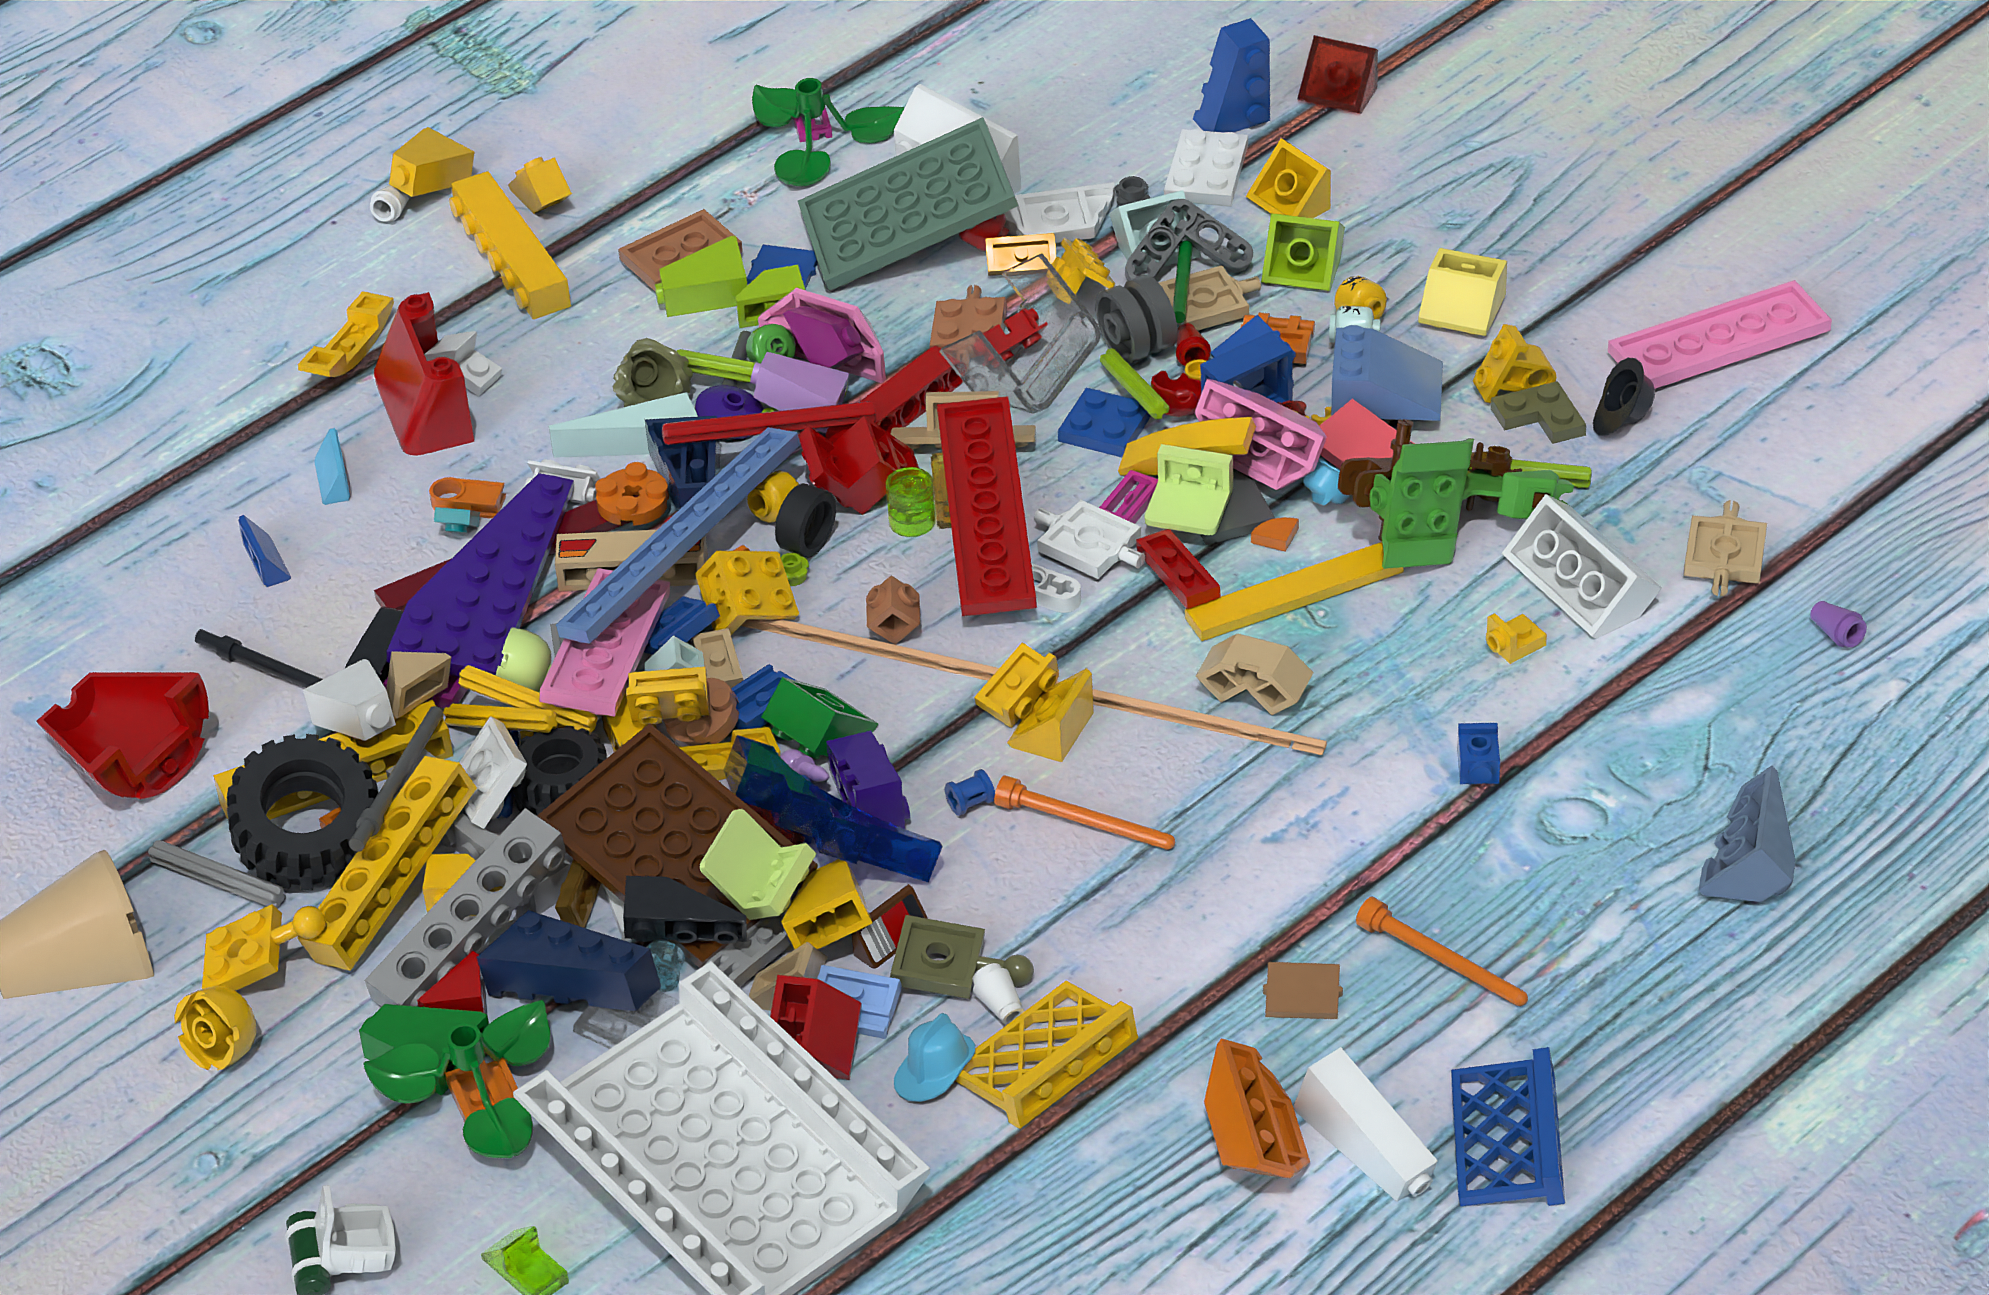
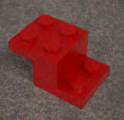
(855, 463)

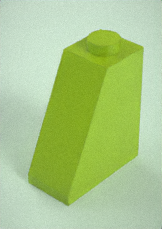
(703, 280)

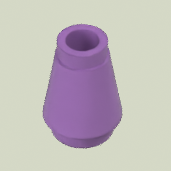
(1840, 624)

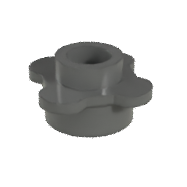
(1131, 190)

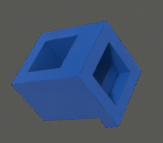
(1478, 753)

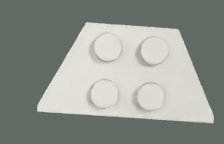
(1065, 212)

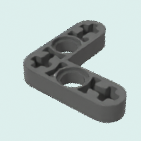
(1189, 231)

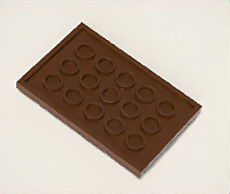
(650, 816)

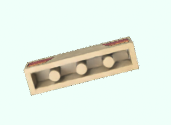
(583, 553)

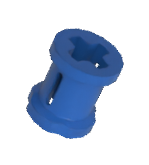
(969, 792)

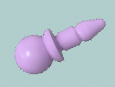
(804, 765)

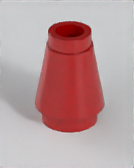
(1191, 345)

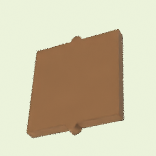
(1302, 990)

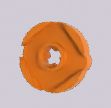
(615, 493)

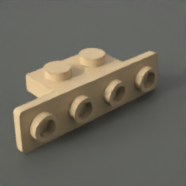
(931, 434)

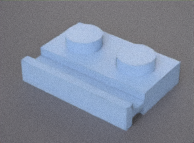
(875, 992)

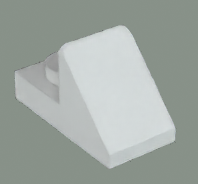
(477, 369)

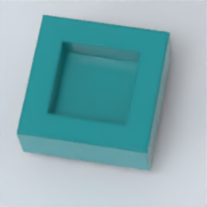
(456, 519)

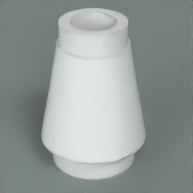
(388, 203)
(997, 992)

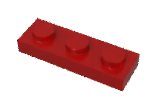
(1178, 568)

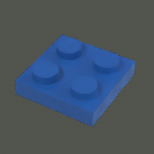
(1103, 422)

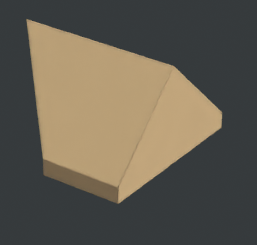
(415, 679)
(801, 962)

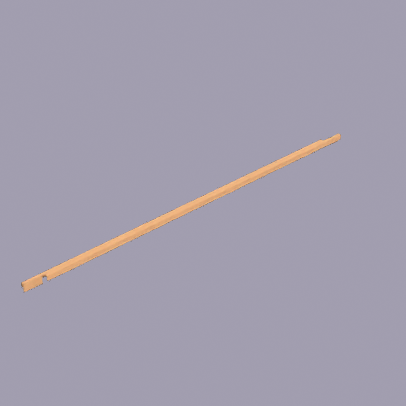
(985, 672)

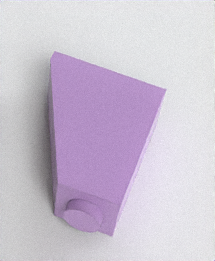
(797, 384)

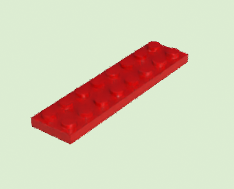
(986, 507)

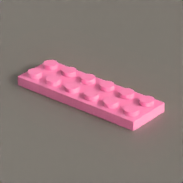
(1723, 334)
(596, 673)

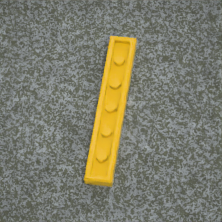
(1289, 592)

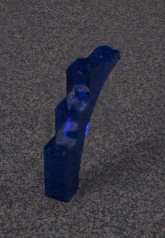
(839, 830)

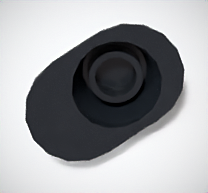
(1625, 397)

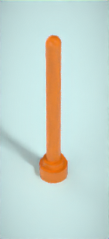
(1012, 794)
(1376, 917)

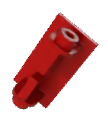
(1022, 331)

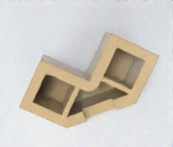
(1261, 667)

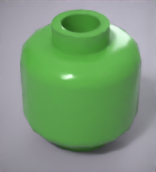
(771, 334)

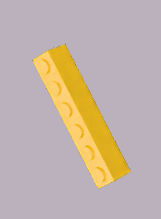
(510, 245)

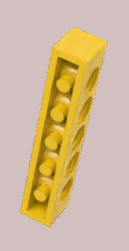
(379, 752)
(389, 861)

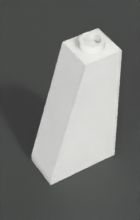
(1364, 1126)

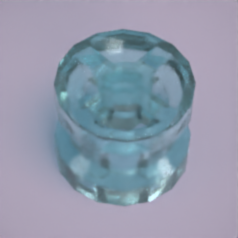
(668, 962)

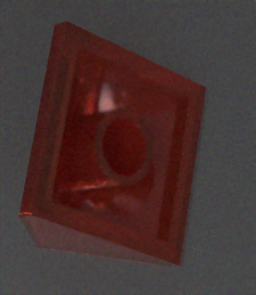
(1339, 75)

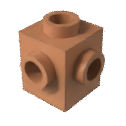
(893, 609)

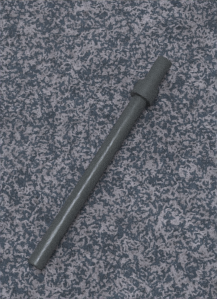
(373, 817)

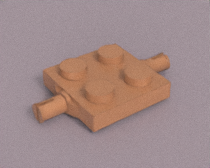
(963, 317)

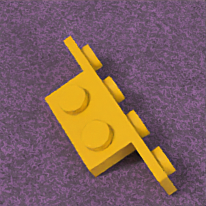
(1080, 262)

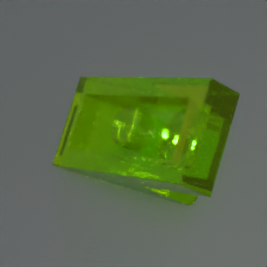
(525, 1263)

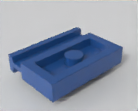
(682, 620)
(755, 695)

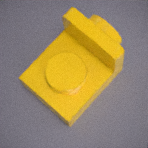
(1514, 638)

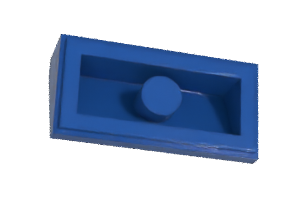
(263, 553)

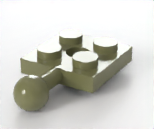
(962, 948)

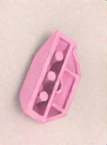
(867, 364)
(1283, 442)

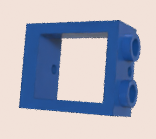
(1261, 352)

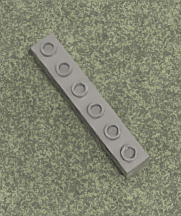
(470, 895)

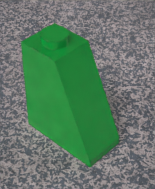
(412, 1024)

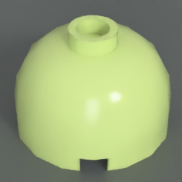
(525, 659)

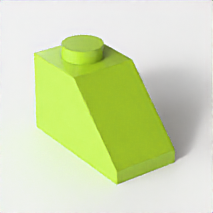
(766, 291)

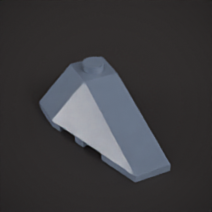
(1755, 848)

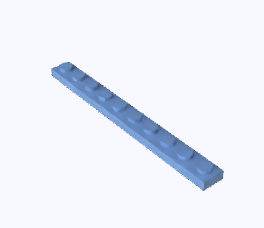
(677, 536)

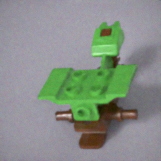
(1423, 491)

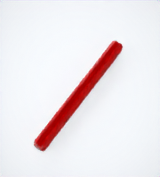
(756, 423)

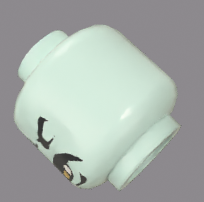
(1352, 316)

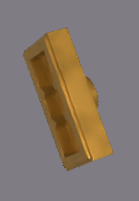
(577, 895)

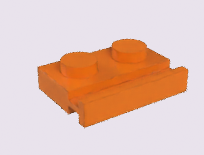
(465, 1092)

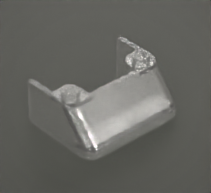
(1043, 370)

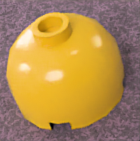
(215, 1026)

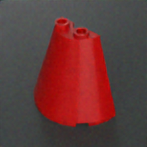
(132, 729)

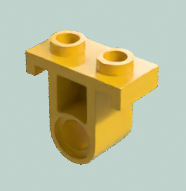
(1512, 365)

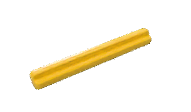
(522, 697)
(513, 718)

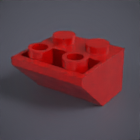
(818, 1020)

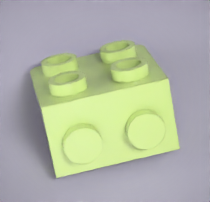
(1190, 490)
(754, 868)

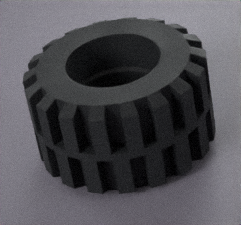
(555, 765)

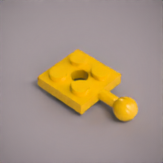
(251, 945)

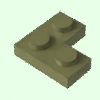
(1541, 404)

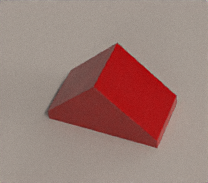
(459, 989)

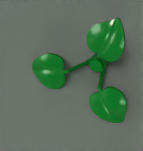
(779, 105)
(518, 1036)

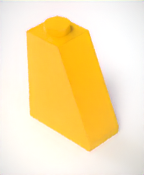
(429, 163)
(826, 907)

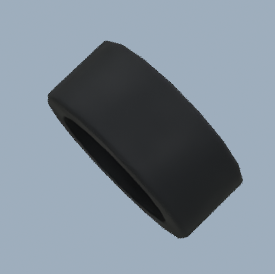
(805, 520)

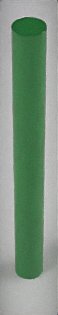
(1182, 280)

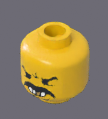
(1361, 292)

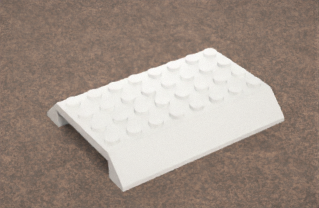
(730, 1143)

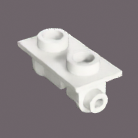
(583, 477)

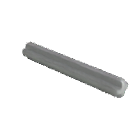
(216, 874)

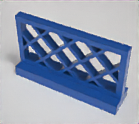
(1543, 1133)

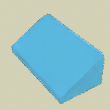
(331, 470)

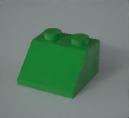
(812, 716)

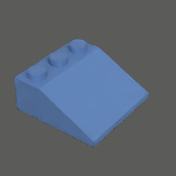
(1385, 376)

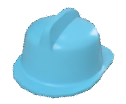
(1324, 483)
(933, 1060)

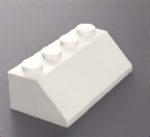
(933, 115)
(1580, 568)

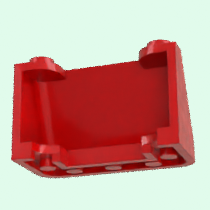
(421, 396)

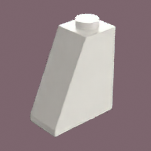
(351, 702)

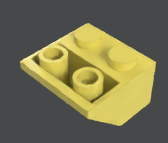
(1463, 291)

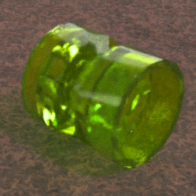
(910, 502)

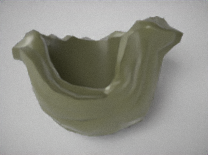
(651, 373)

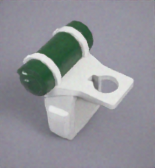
(338, 1242)

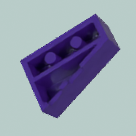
(867, 777)

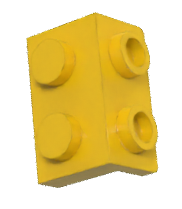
(1018, 684)

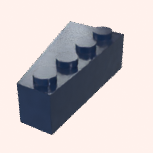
(569, 964)

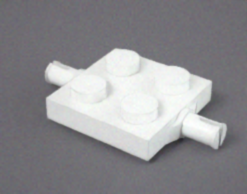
(1089, 538)

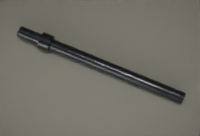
(232, 650)

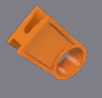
(471, 495)

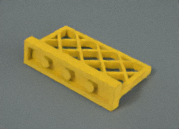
(1060, 1066)

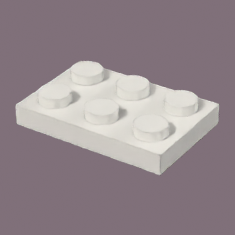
(1207, 166)
(494, 768)

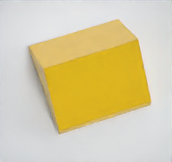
(1292, 184)
(1056, 718)

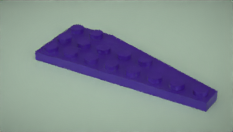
(487, 583)

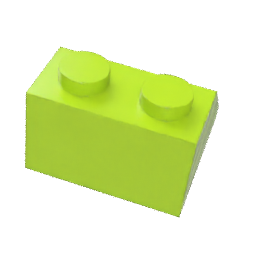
(1302, 252)

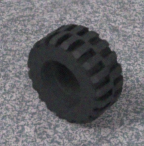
(292, 768)

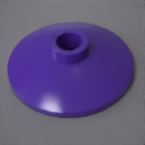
(725, 402)

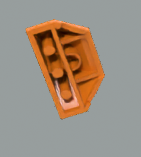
(1252, 1114)

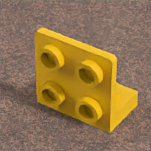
(746, 587)

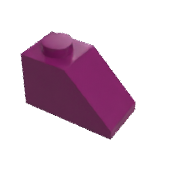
(824, 337)

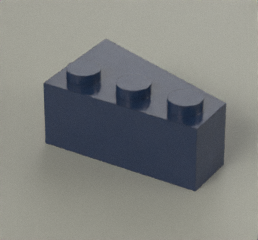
(684, 465)

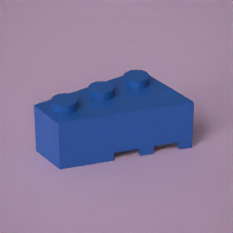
(1239, 80)

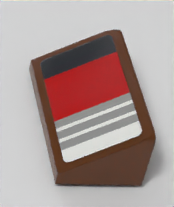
(880, 940)

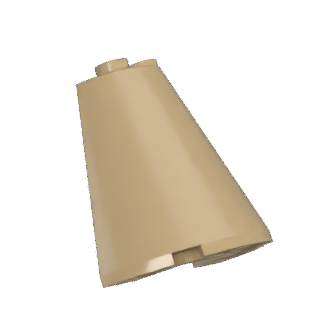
(73, 935)

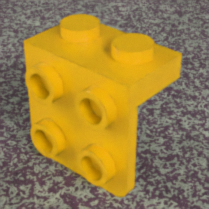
(668, 695)

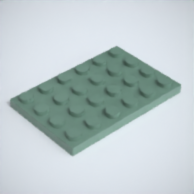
(907, 203)

